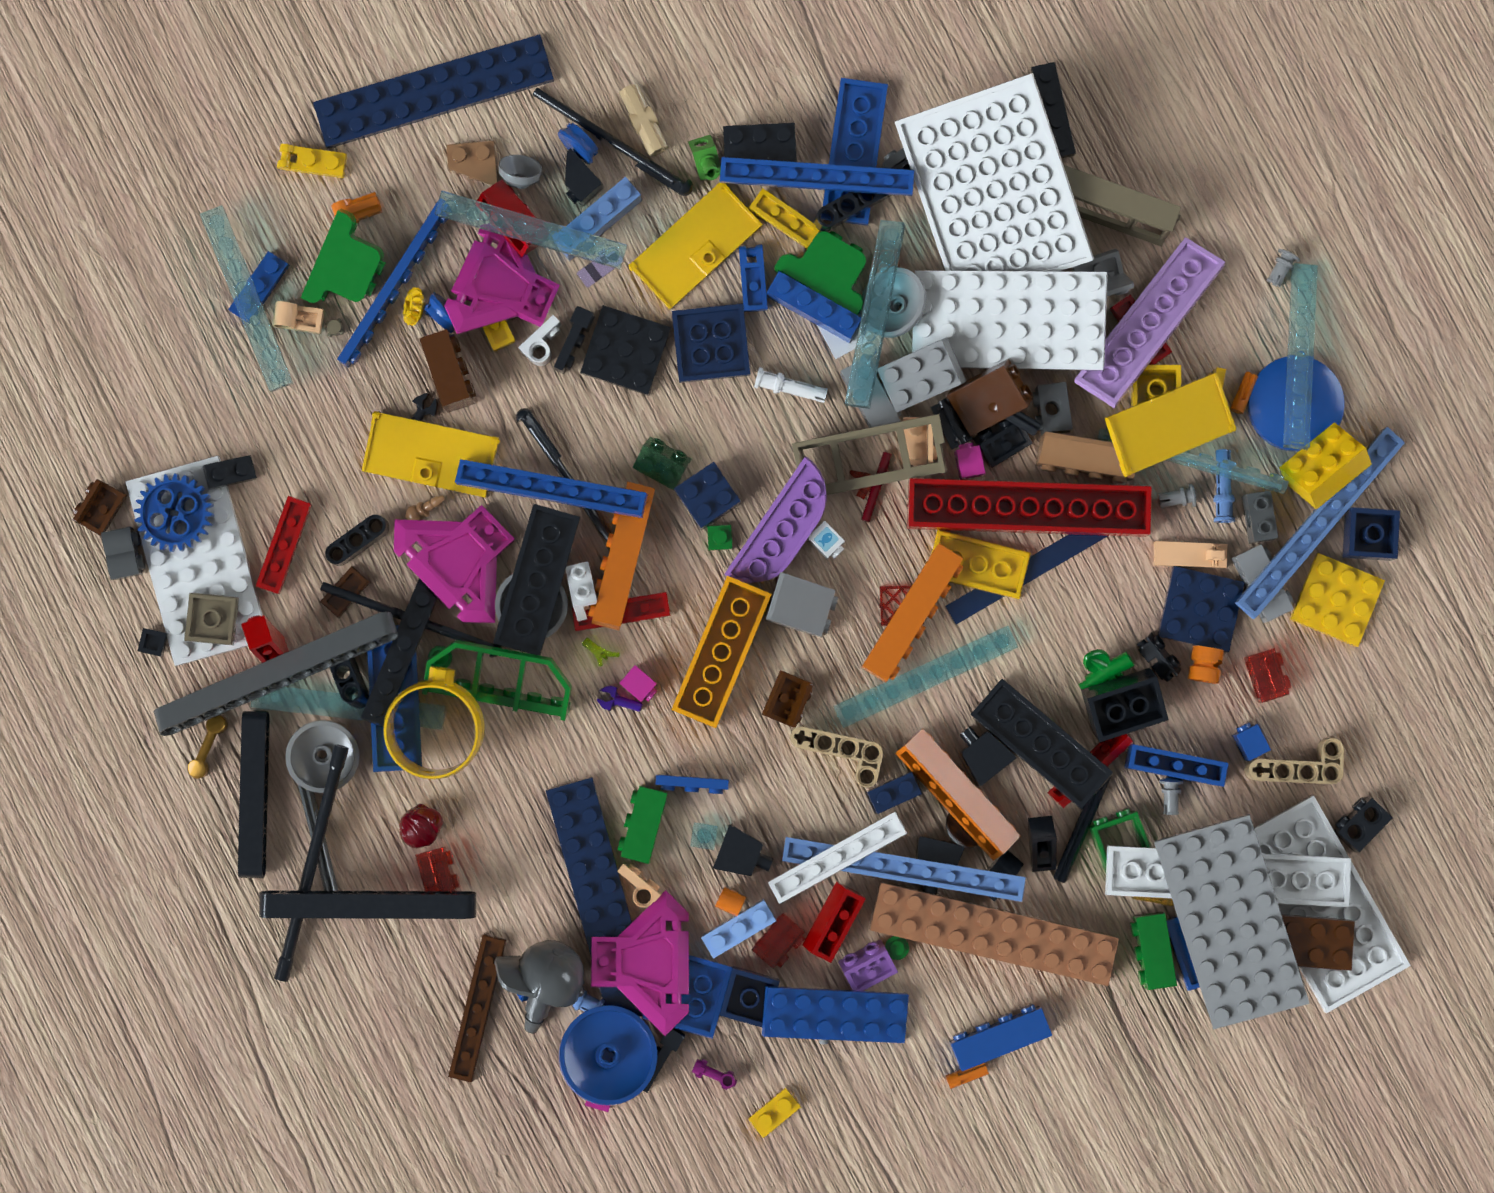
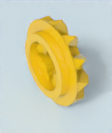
(413, 306)

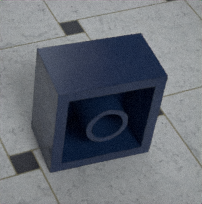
(707, 496)
(1371, 534)
(746, 996)

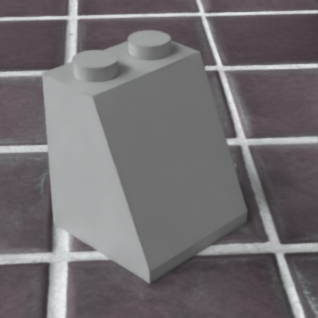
(801, 605)

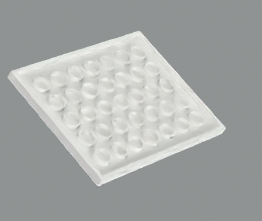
(995, 182)

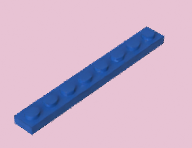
(817, 176)
(389, 292)
(551, 488)

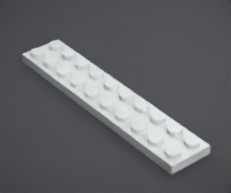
(1293, 877)

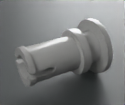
(1282, 267)
(1178, 497)
(1171, 795)

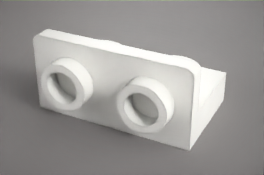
(581, 588)

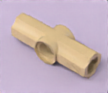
(643, 120)

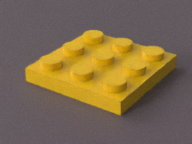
(1337, 600)

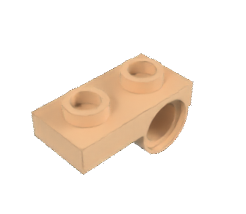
(298, 318)
(632, 874)

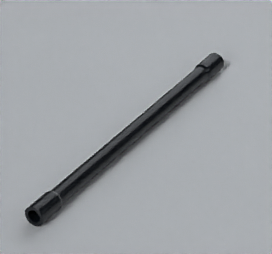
(336, 766)

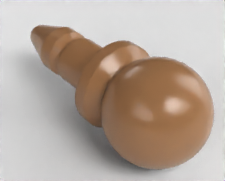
(421, 510)

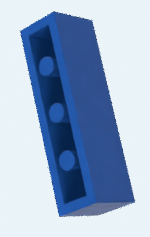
(813, 307)
(1176, 765)
(1000, 1038)

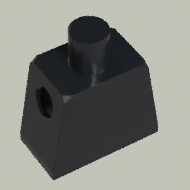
(984, 755)
(937, 851)
(741, 853)

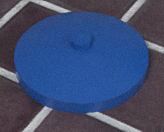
(1268, 399)
(608, 1055)

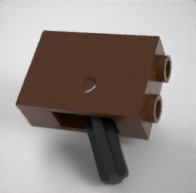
(992, 398)

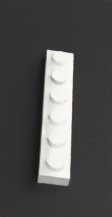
(837, 857)

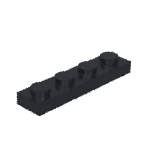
(1053, 102)

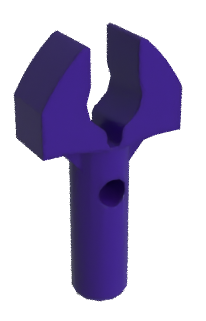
(618, 700)

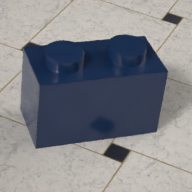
(893, 792)

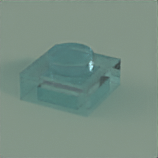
(703, 836)

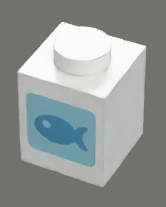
(826, 540)

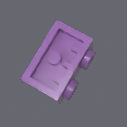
(867, 966)

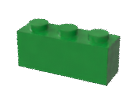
(642, 824)
(1153, 951)

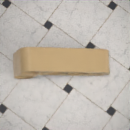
(835, 750)
(1293, 768)

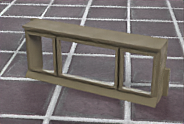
(1124, 202)
(882, 478)

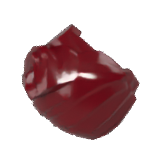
(420, 826)

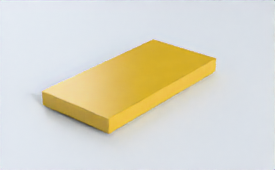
(987, 564)

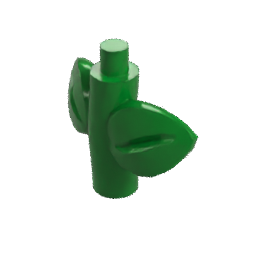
(1103, 668)

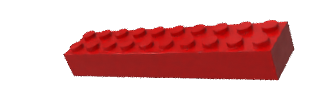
(1029, 507)

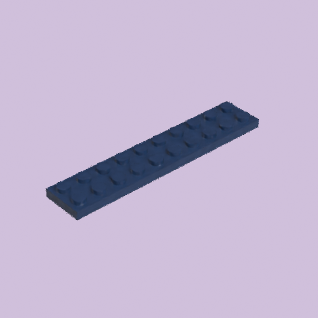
(433, 91)
(591, 869)

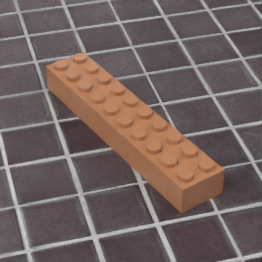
(994, 933)

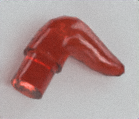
(862, 492)

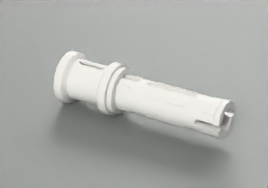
(779, 383)

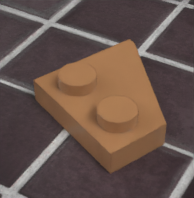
(474, 160)

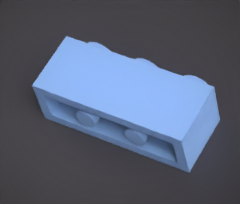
(738, 928)

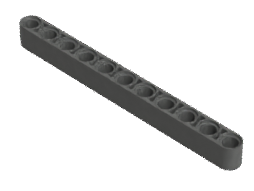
(276, 673)

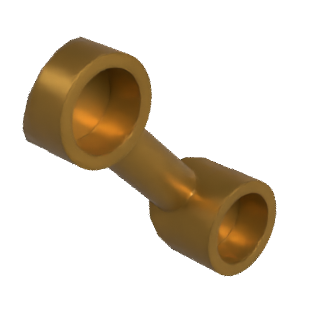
(199, 768)

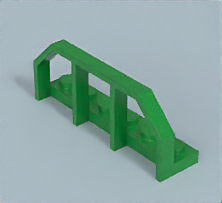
(509, 696)

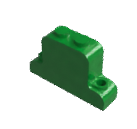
(344, 263)
(828, 269)

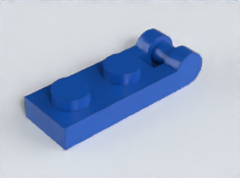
(753, 279)

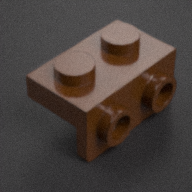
(98, 506)
(788, 699)

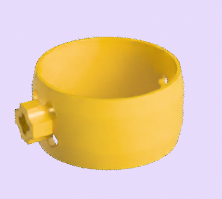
(443, 679)

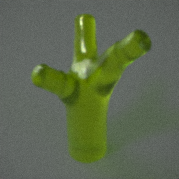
(598, 651)

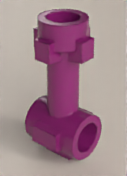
(726, 1079)

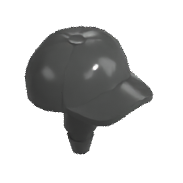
(546, 974)

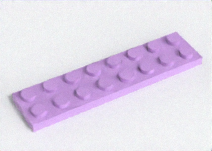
(1151, 321)

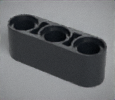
(345, 540)
(351, 684)

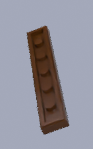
(476, 1009)

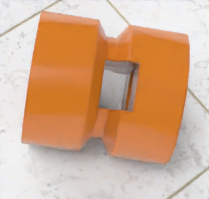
(1206, 664)

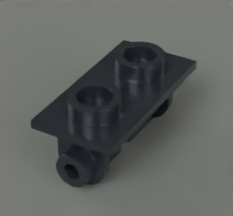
(951, 424)
(1156, 649)

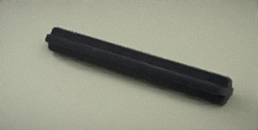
(1078, 835)

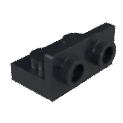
(1001, 441)

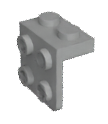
(1109, 262)

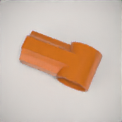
(360, 207)
(730, 901)

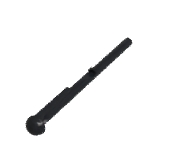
(645, 164)
(525, 415)
(398, 613)

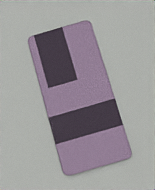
(593, 272)

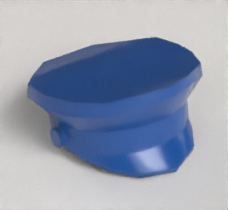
(579, 142)
(436, 310)

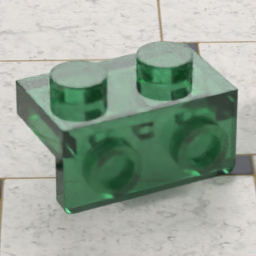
(661, 462)

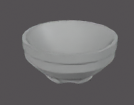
(520, 170)

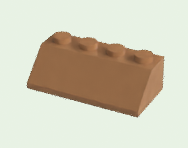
(1080, 456)

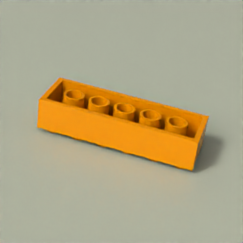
(721, 652)

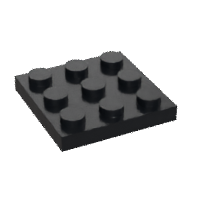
(625, 350)

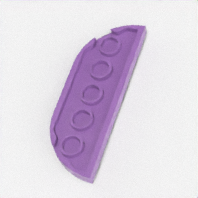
(783, 527)

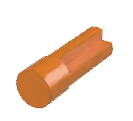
(1243, 394)
(961, 1077)

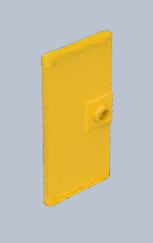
(695, 245)
(1170, 424)
(424, 452)

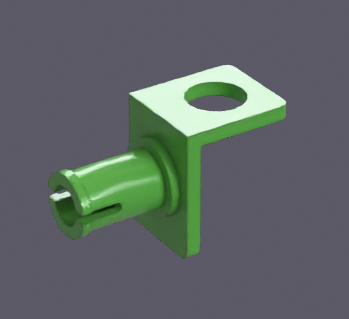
(705, 158)

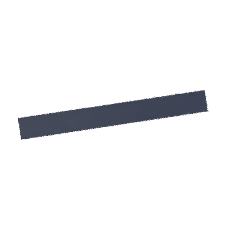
(1037, 565)

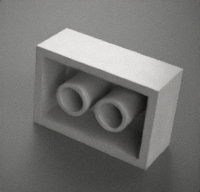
(921, 375)

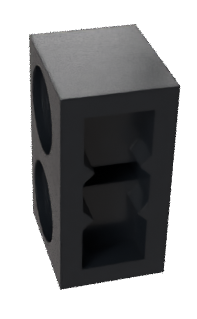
(1366, 829)

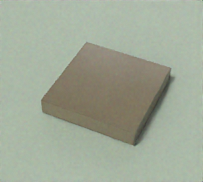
(211, 619)

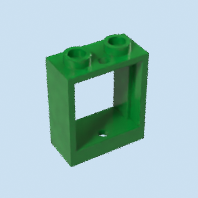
(1122, 816)

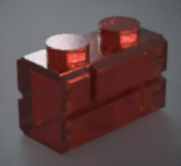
(1267, 675)
(437, 871)
(778, 941)

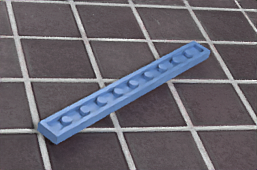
(1316, 528)
(917, 871)

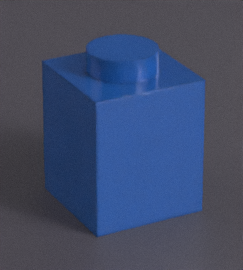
(1250, 741)

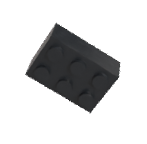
(761, 142)
(1124, 704)

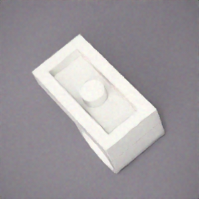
(537, 340)

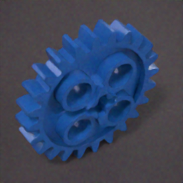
(153, 506)

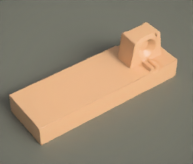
(1190, 554)

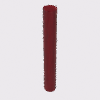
(875, 490)

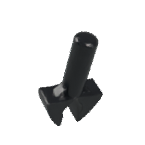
(420, 413)

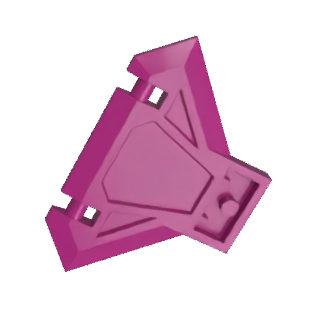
(498, 286)
(456, 560)
(648, 962)

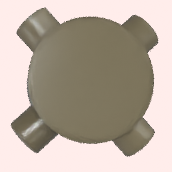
(334, 327)

